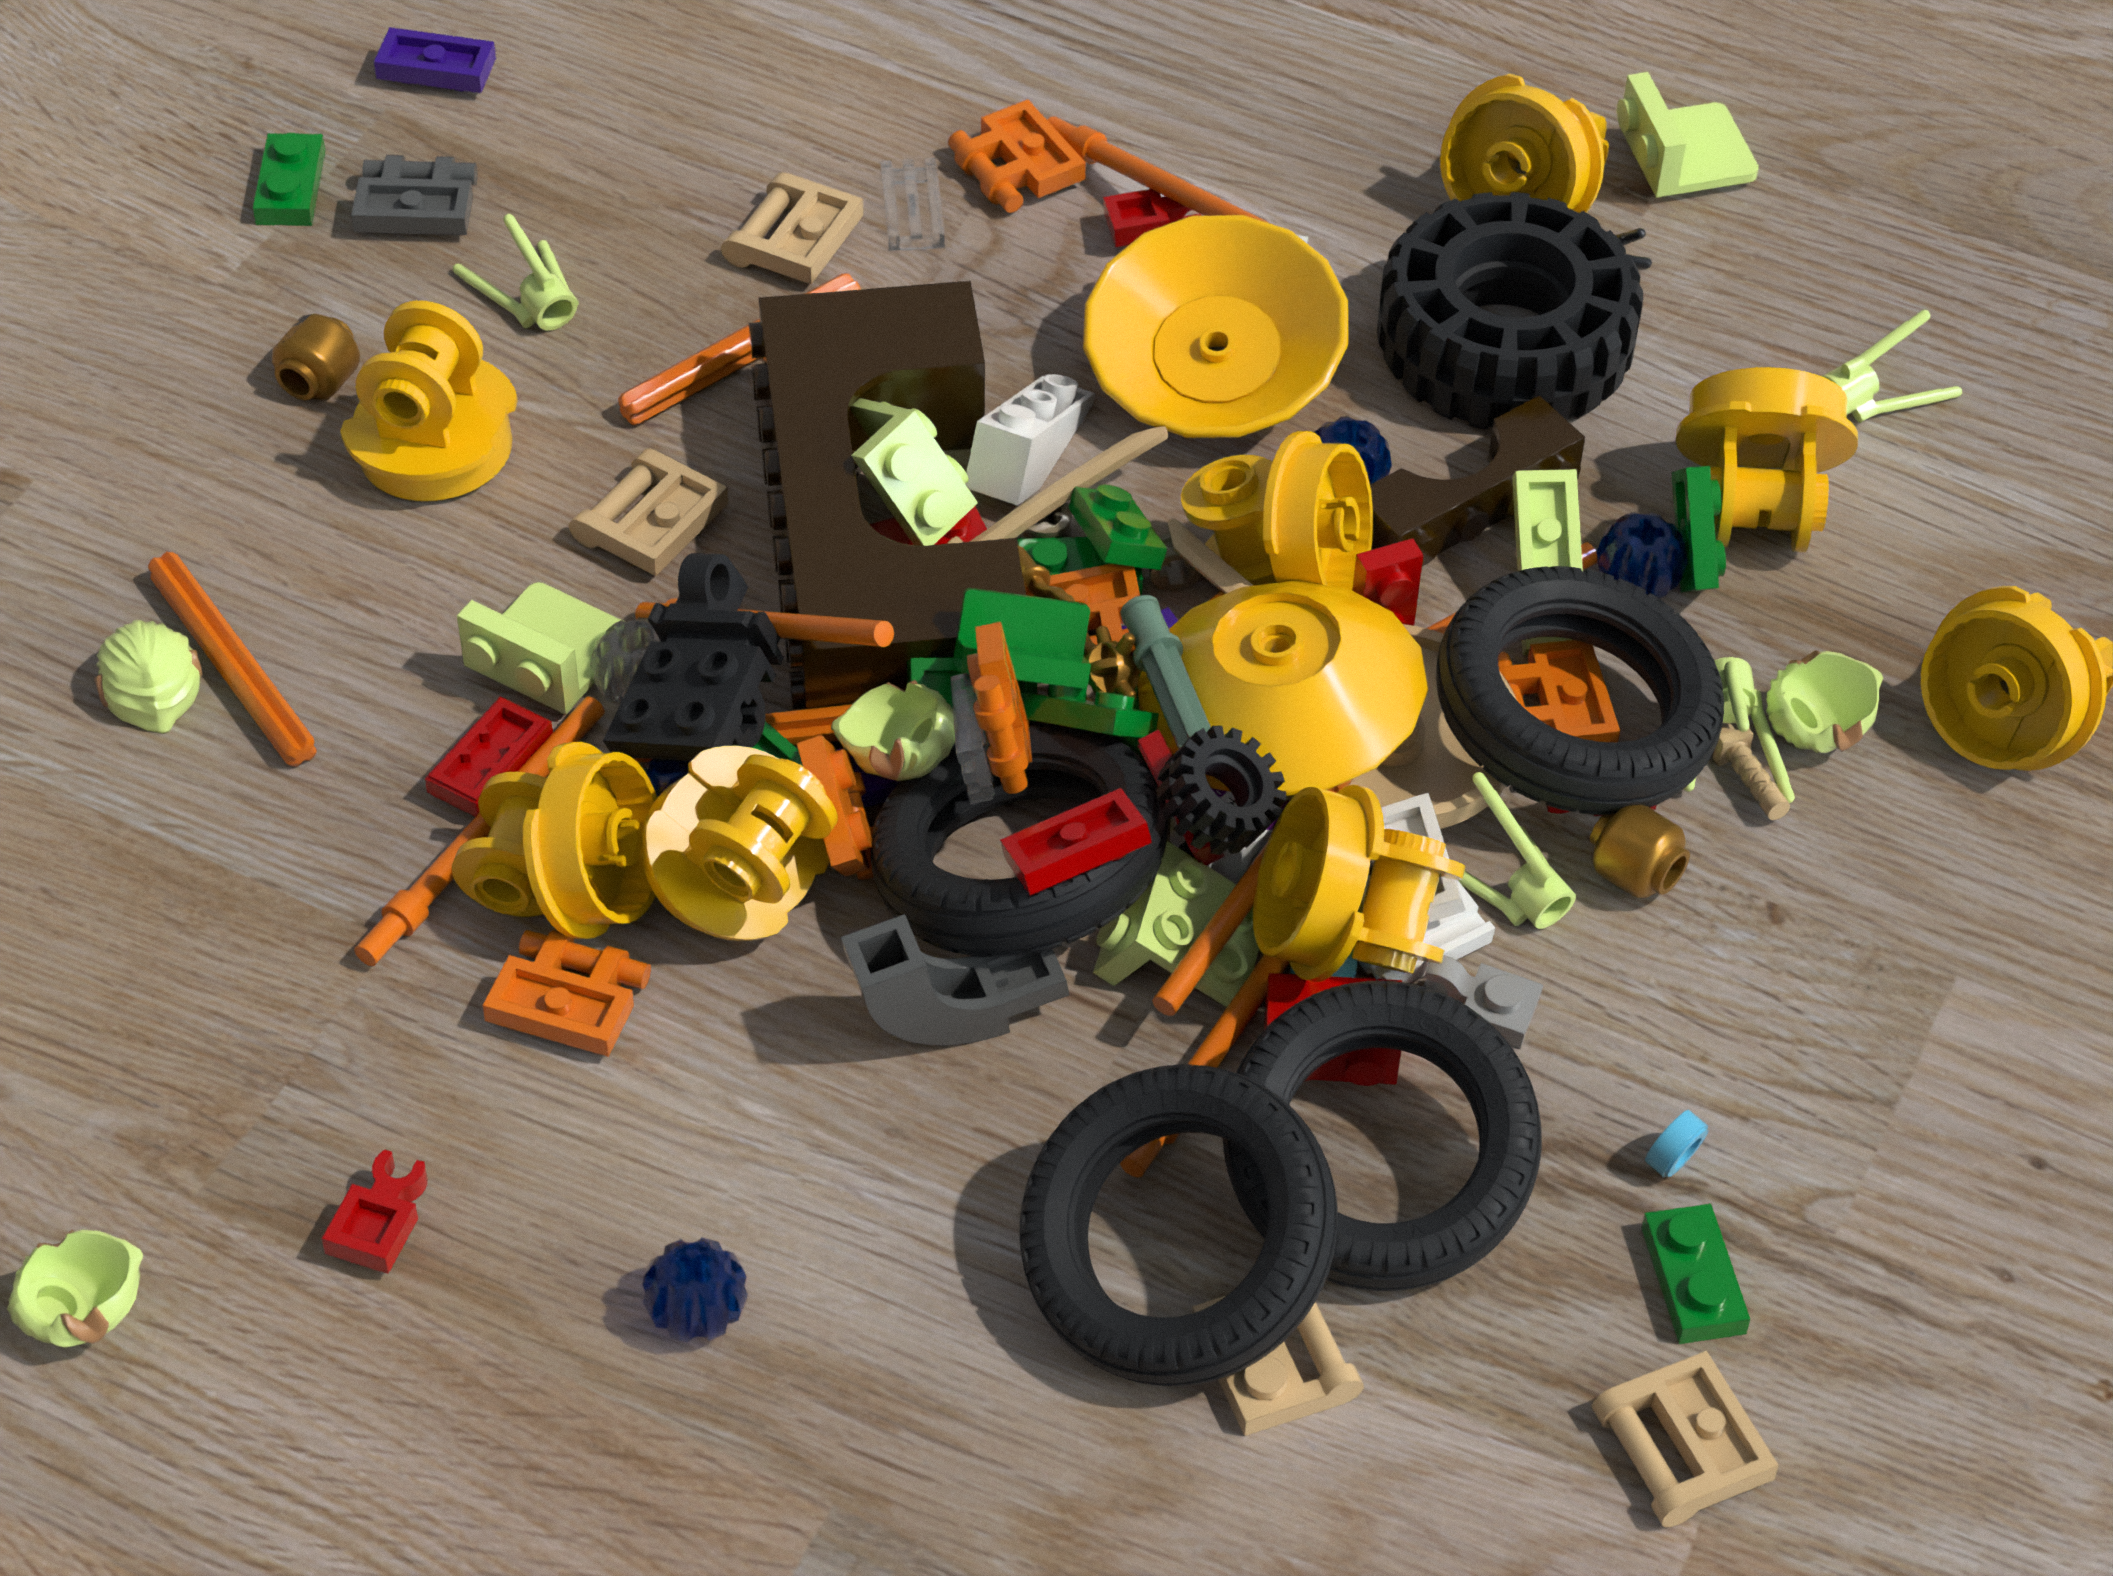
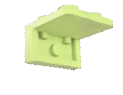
(1685, 145)
(911, 471)
(536, 645)
(1169, 921)

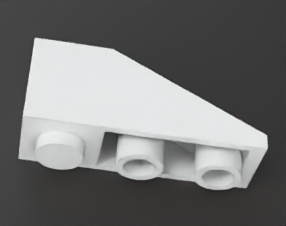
(1025, 438)

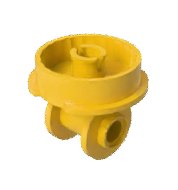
(1520, 124)
(430, 408)
(1769, 422)
(1286, 516)
(2052, 674)
(563, 842)
(737, 842)
(1317, 878)

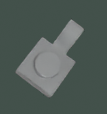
(1496, 995)

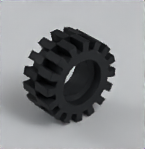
(1201, 809)

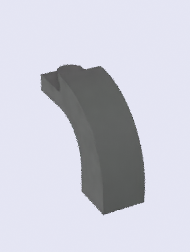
(943, 998)

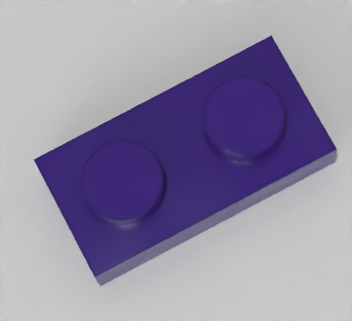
(435, 60)

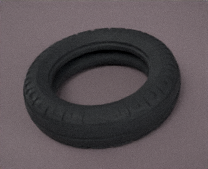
(1548, 762)
(1000, 914)
(1482, 1066)
(1270, 1297)

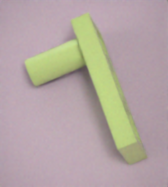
(1546, 524)

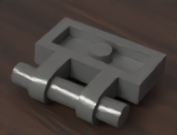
(414, 196)

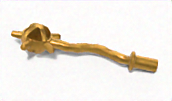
(1110, 660)

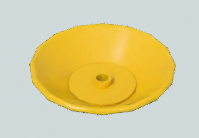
(1210, 287)
(1306, 674)

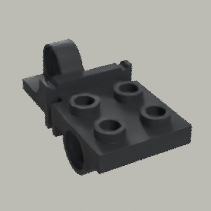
(703, 675)

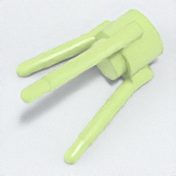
(543, 292)
(1861, 381)
(1739, 703)
(1535, 886)

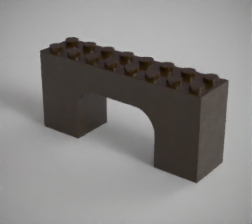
(817, 360)

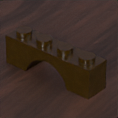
(1459, 509)

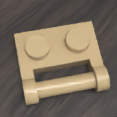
(805, 238)
(660, 522)
(1273, 1389)
(1703, 1425)

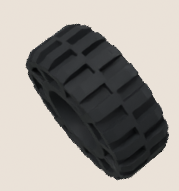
(1518, 256)

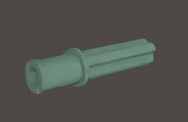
(1160, 657)

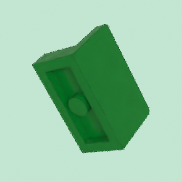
(1041, 634)

